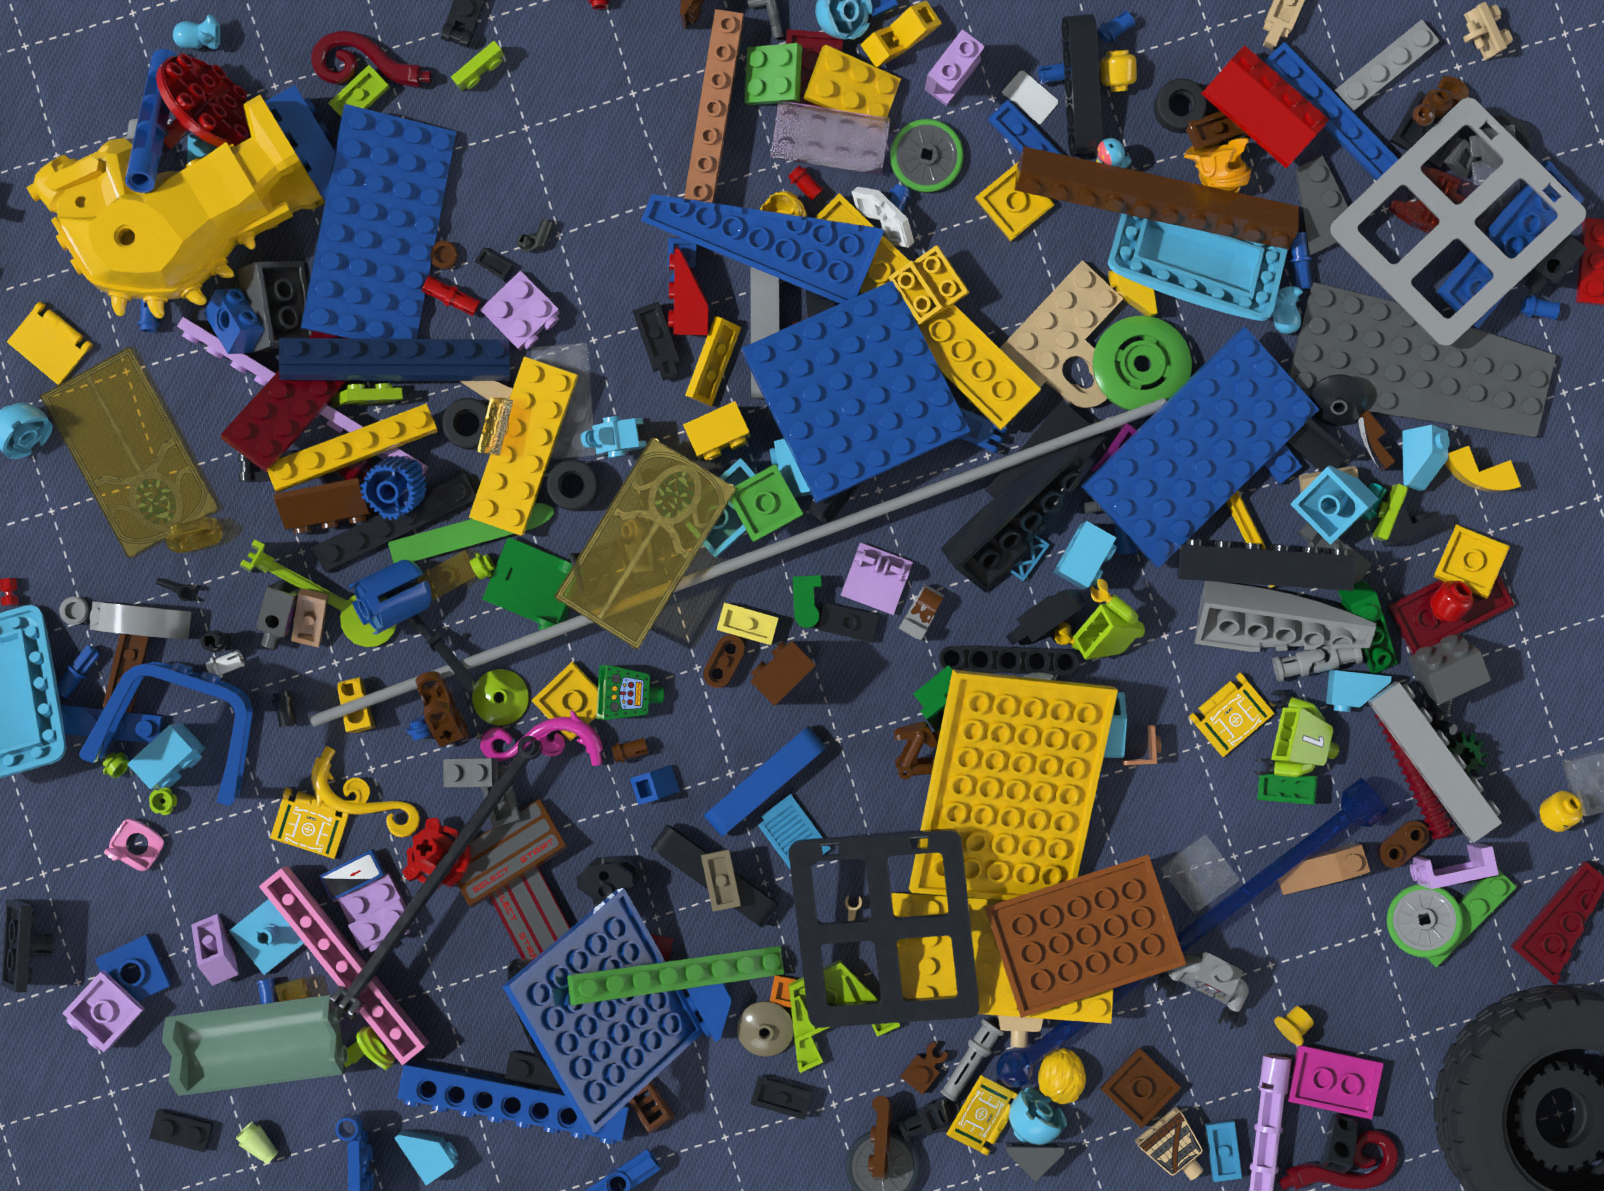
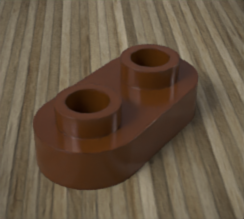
(724, 661)
(1402, 842)

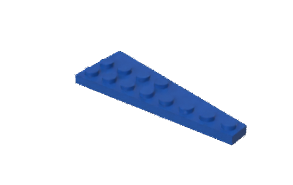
(802, 250)

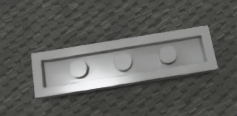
(1386, 65)

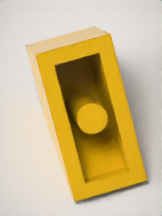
(1135, 294)

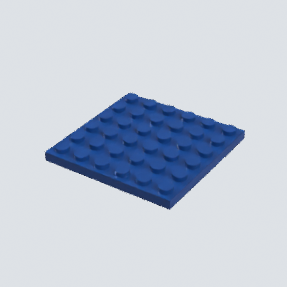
(855, 391)
(607, 1047)

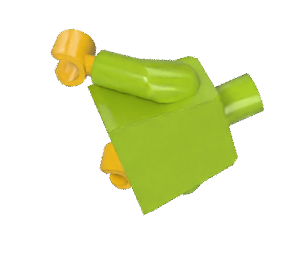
(1107, 630)

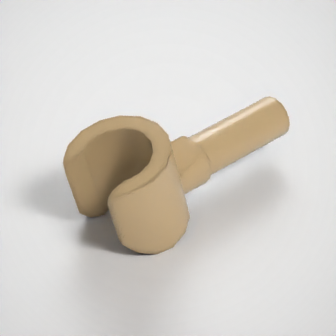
(852, 911)

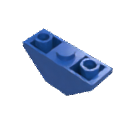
(713, 1005)

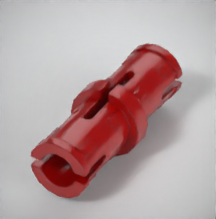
(451, 296)

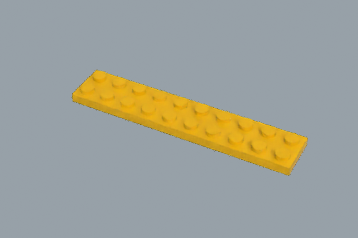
(957, 344)

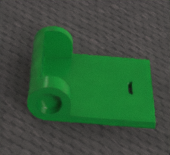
(531, 584)

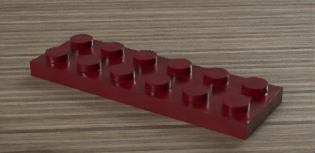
(279, 416)

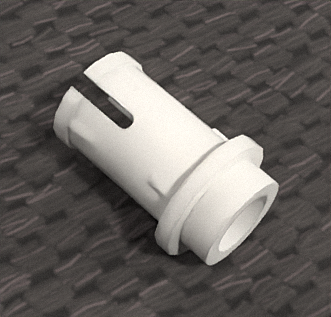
(225, 663)

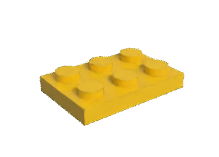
(850, 84)

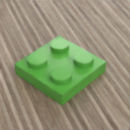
(773, 74)
(765, 503)

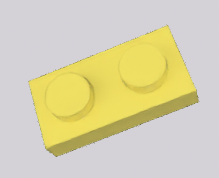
(747, 623)

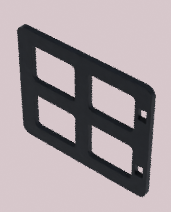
(884, 929)

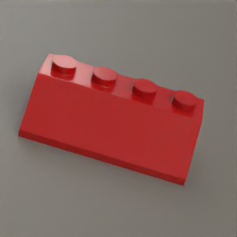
(1265, 106)

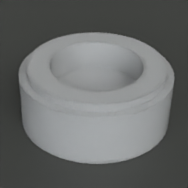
(74, 610)

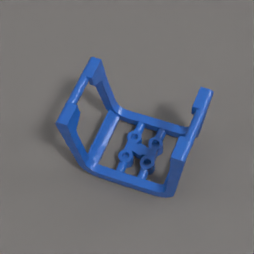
(180, 674)

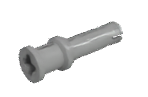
(952, 1088)

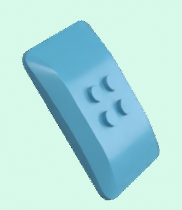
(1199, 266)
(29, 694)

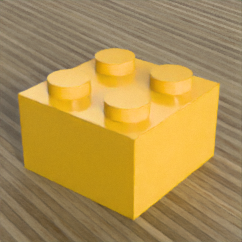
(717, 431)

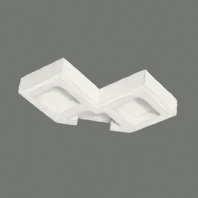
(875, 205)

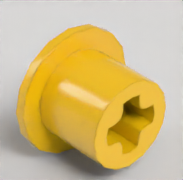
(1294, 1025)

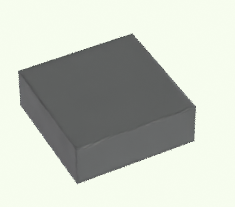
(1460, 158)

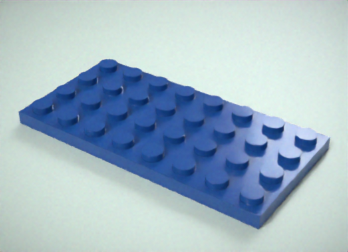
(378, 226)
(1200, 447)

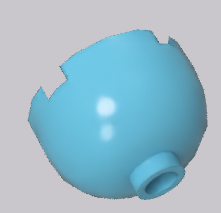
(843, 17)
(22, 428)
(1035, 1119)

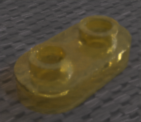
(194, 534)

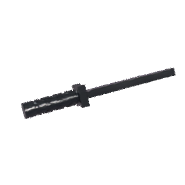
(437, 643)

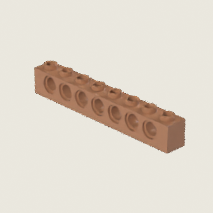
(714, 106)

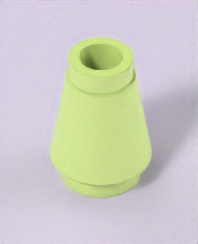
(256, 1142)

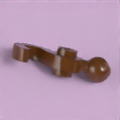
(1439, 102)

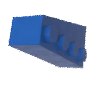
(304, 135)

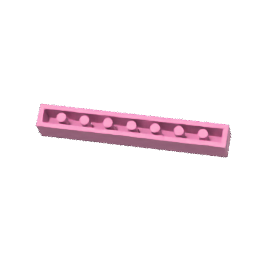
(343, 962)

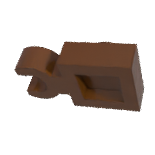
(921, 1070)

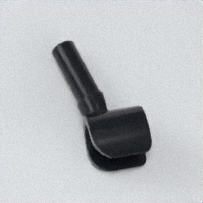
(175, 588)

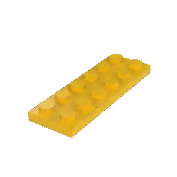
(535, 420)

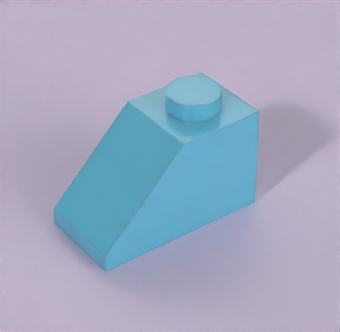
(1423, 455)
(1353, 688)
(427, 1154)

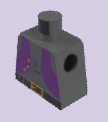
(278, 603)

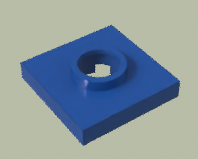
(143, 954)

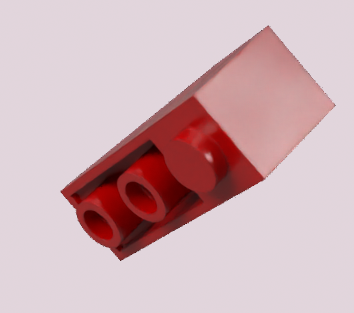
(690, 304)

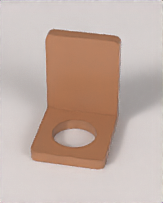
(1154, 747)

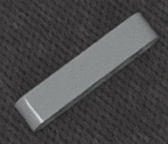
(763, 312)

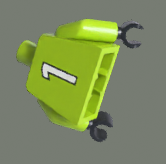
(1301, 739)

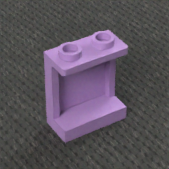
(954, 67)
(1481, 865)

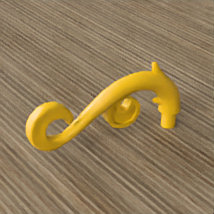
(323, 792)

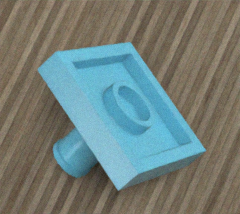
(266, 937)

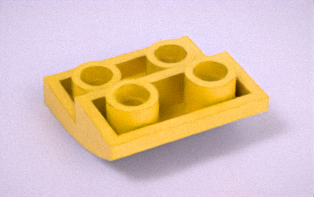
(929, 284)

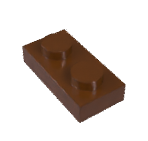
(1212, 131)

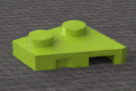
(359, 395)

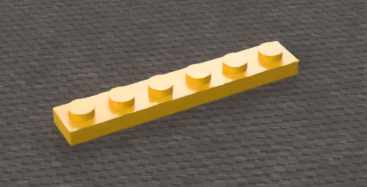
(352, 448)

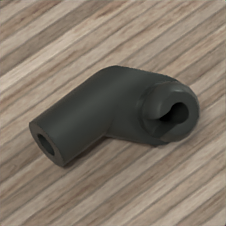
(536, 240)

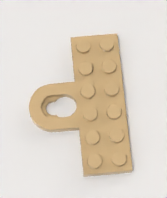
(1059, 333)

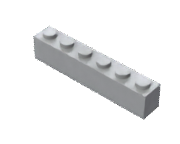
(1435, 762)

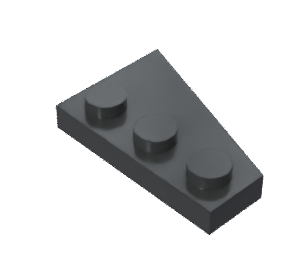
(1320, 203)

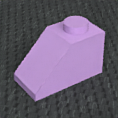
(214, 950)

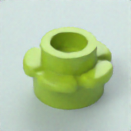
(482, 566)
(115, 764)
(155, 801)

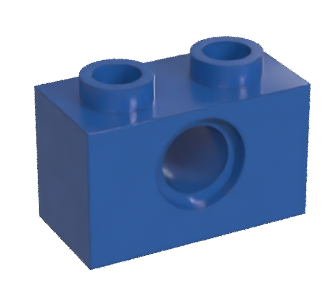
(234, 321)

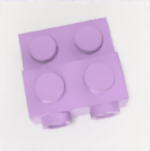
(521, 311)
(373, 911)
(103, 1011)

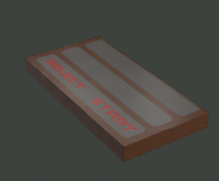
(510, 853)

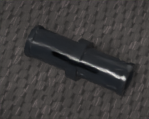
(215, 641)

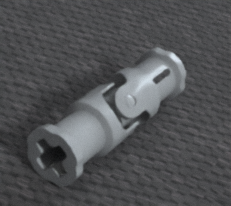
(1313, 661)

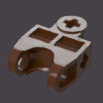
(440, 710)

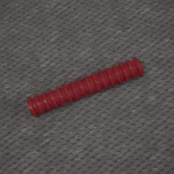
(1426, 799)

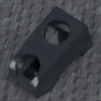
(1339, 1144)

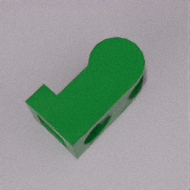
(803, 593)

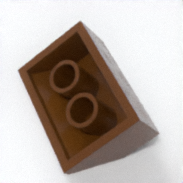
(322, 506)

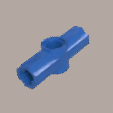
(632, 1171)

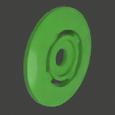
(1116, 370)

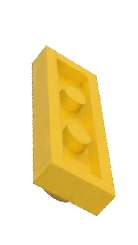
(713, 361)

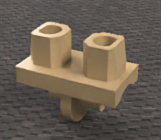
(1485, 31)

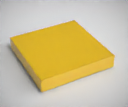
(1012, 209)
(1472, 560)
(569, 692)

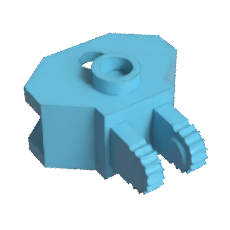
(614, 437)

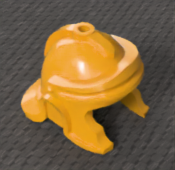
(1222, 165)

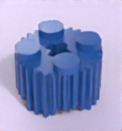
(394, 486)

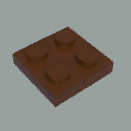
(1140, 1087)

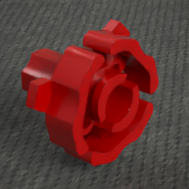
(428, 850)

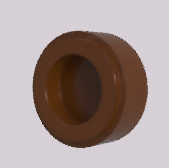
(444, 255)

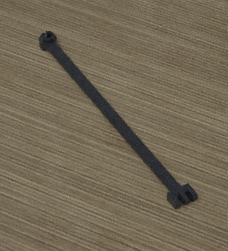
(352, 994)

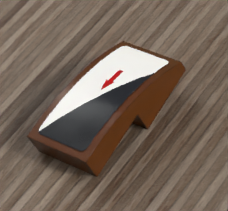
(1370, 432)

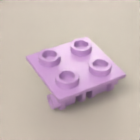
(876, 578)

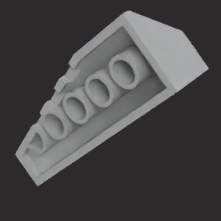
(1261, 618)

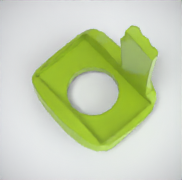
(371, 1045)

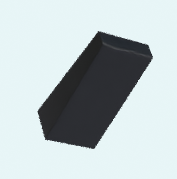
(494, 264)

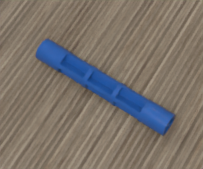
(149, 131)

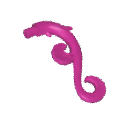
(550, 747)

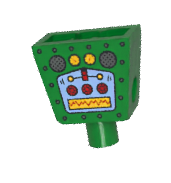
(624, 693)

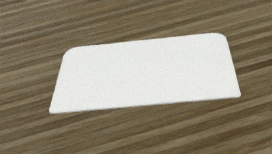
(1030, 96)

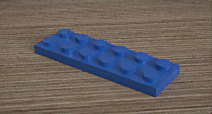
(1511, 232)

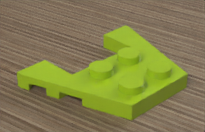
(841, 987)

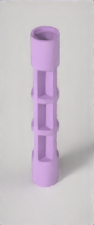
(1273, 1087)

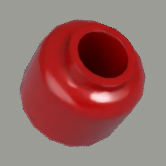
(1451, 601)

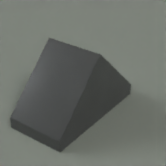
(1034, 1158)

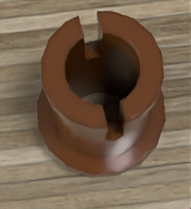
(629, 750)

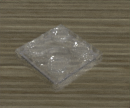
(1199, 873)

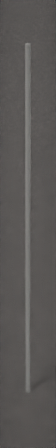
(762, 553)

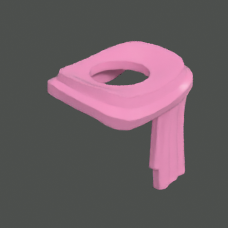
(118, 845)

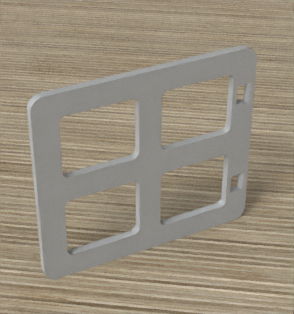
(1456, 222)

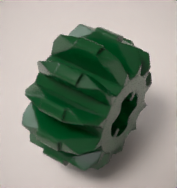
(1470, 746)

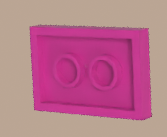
(1334, 1081)

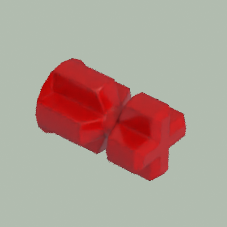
(8, 585)

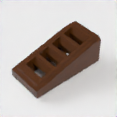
(661, 1104)

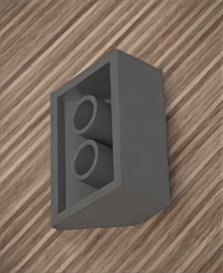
(278, 299)

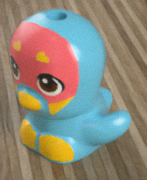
(1112, 153)

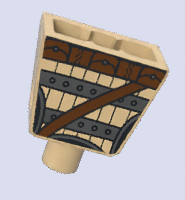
(1172, 1145)

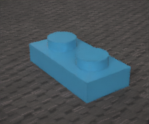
(1223, 1150)

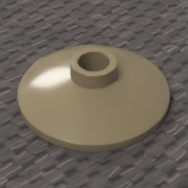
(765, 1015)

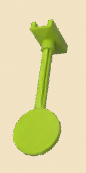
(350, 622)

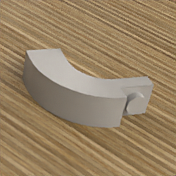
(140, 620)

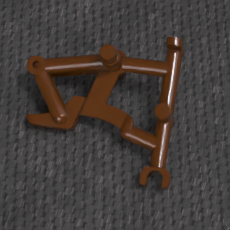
(916, 736)

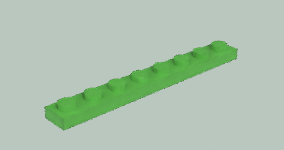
(674, 975)

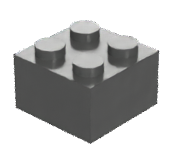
(1448, 668)

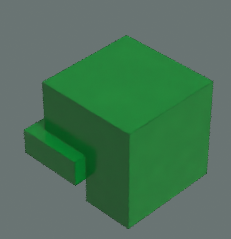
(933, 697)

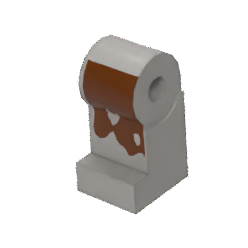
(921, 612)

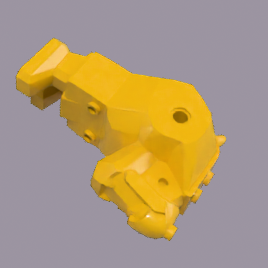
(182, 229)

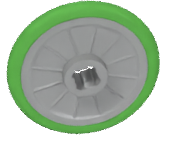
(1431, 938)

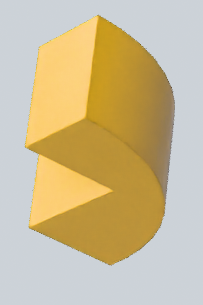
(902, 34)
(1492, 479)

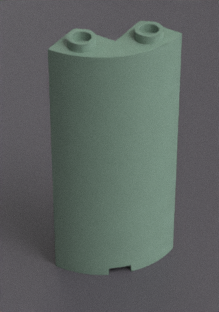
(254, 1045)

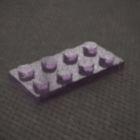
(830, 137)

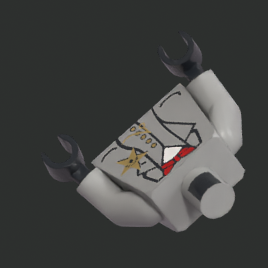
(1212, 978)

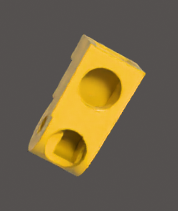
(358, 720)

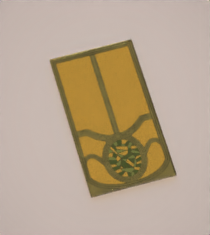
(128, 451)
(645, 543)

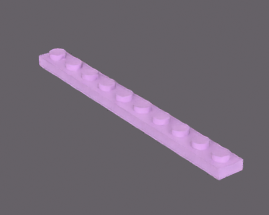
(243, 363)

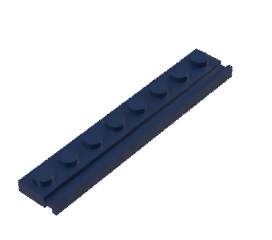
(394, 359)

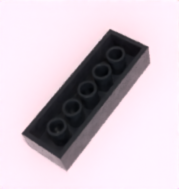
(1266, 566)

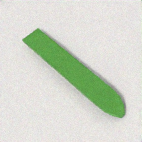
(458, 536)

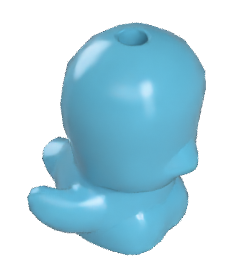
(195, 35)
(1285, 313)

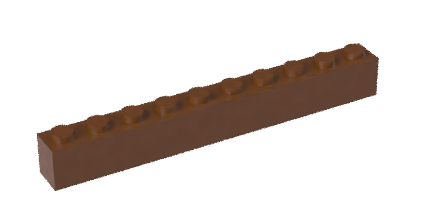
(1156, 198)

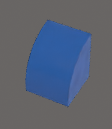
(654, 785)

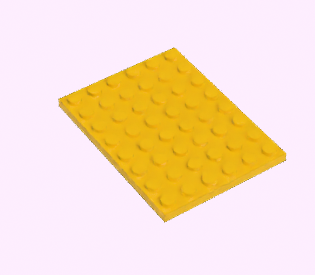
(1015, 781)

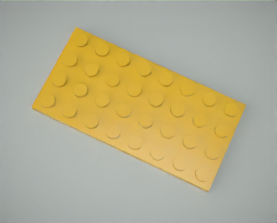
(930, 971)

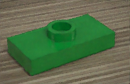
(1287, 789)

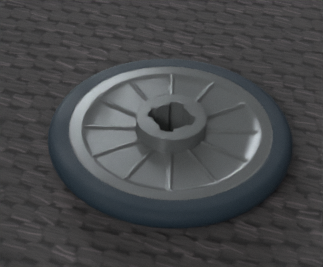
(902, 1165)

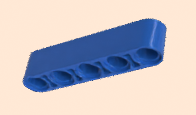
(765, 781)

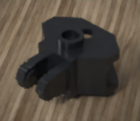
(607, 875)

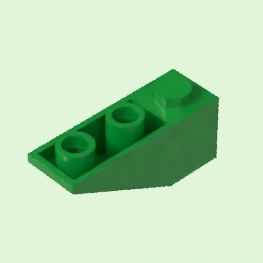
(1365, 604)

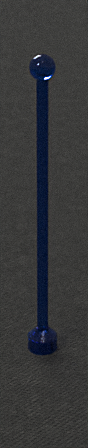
(1358, 807)

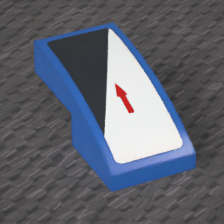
(352, 875)

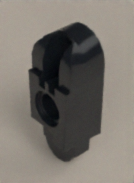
(1047, 615)

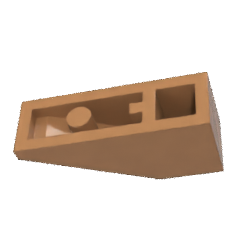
(1326, 868)

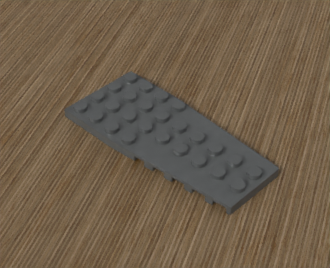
(1407, 374)

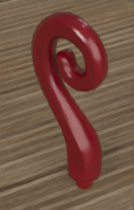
(401, 73)
(1310, 1173)

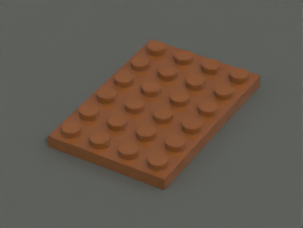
(1085, 936)

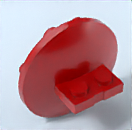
(202, 102)

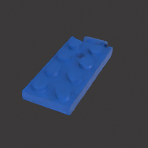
(359, 1154)

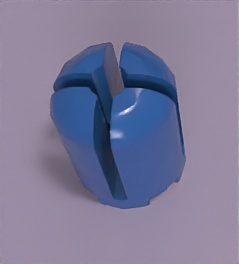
(397, 608)

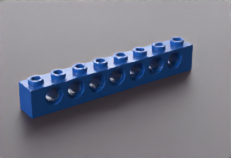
(413, 1094)

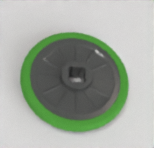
(921, 173)

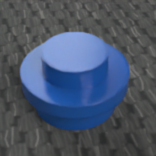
(418, 728)

